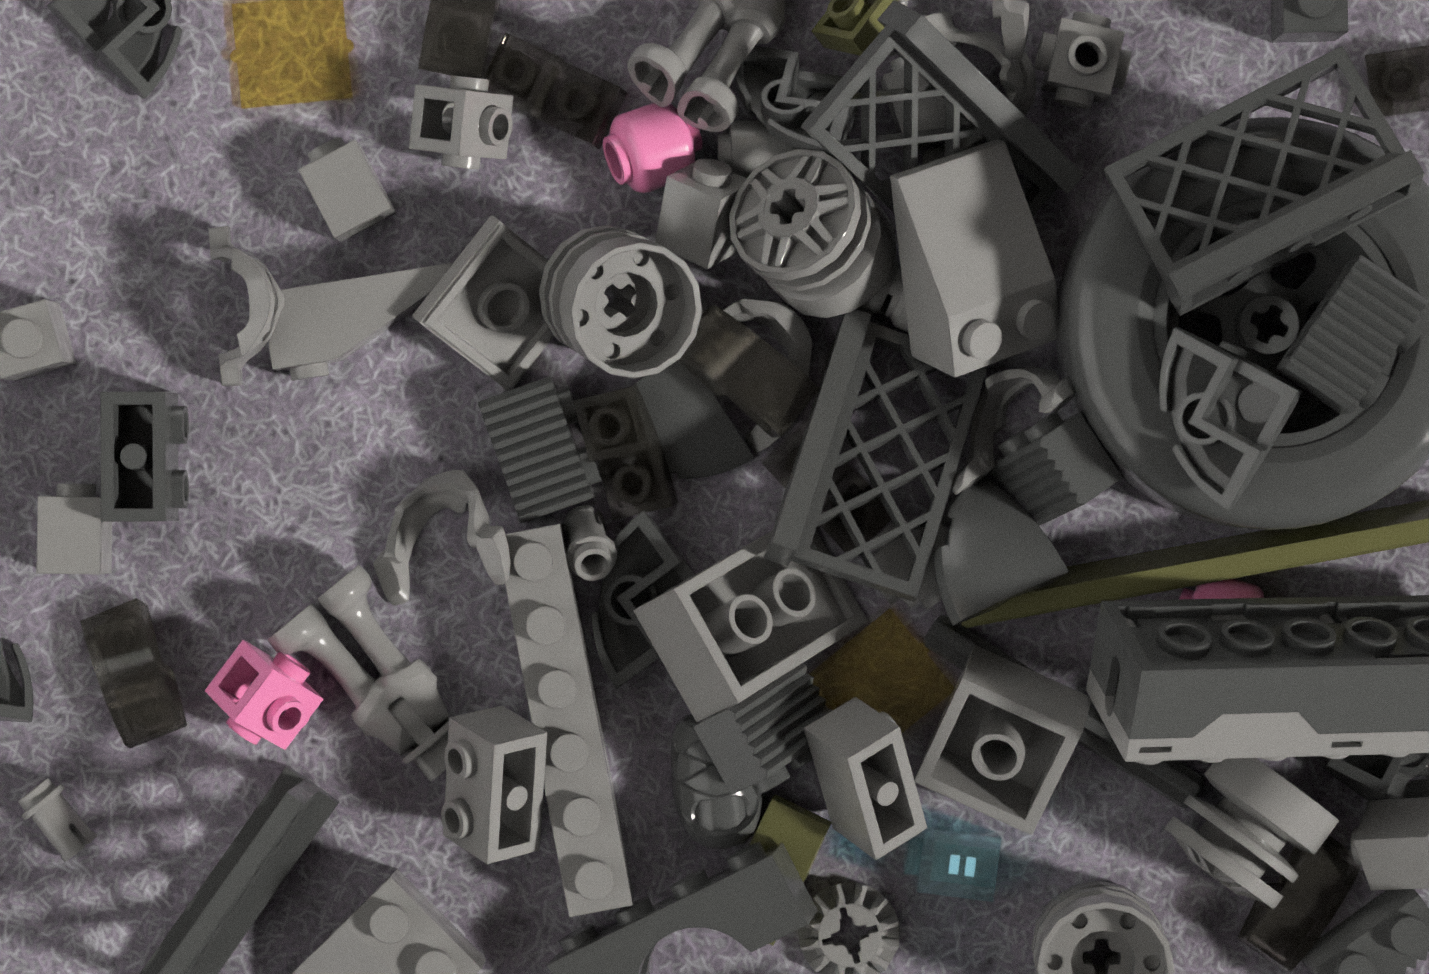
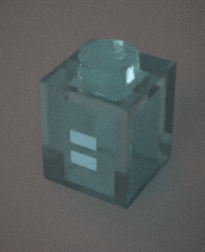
(954, 862)

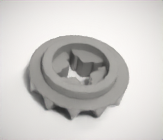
(865, 907)

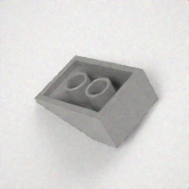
(971, 262)
(746, 624)
(395, 934)

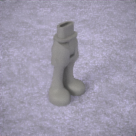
(708, 100)
(399, 705)

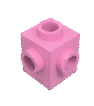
(275, 702)

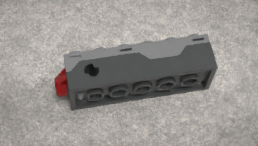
(1263, 677)

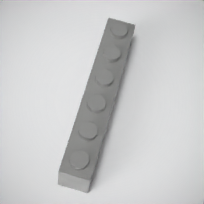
(566, 707)

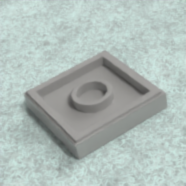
(491, 304)

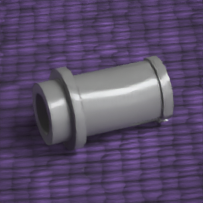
(589, 550)
(56, 819)

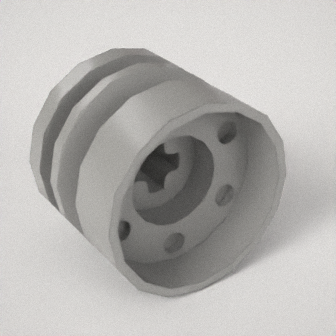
(812, 233)
(653, 305)
(1251, 827)
(1100, 912)

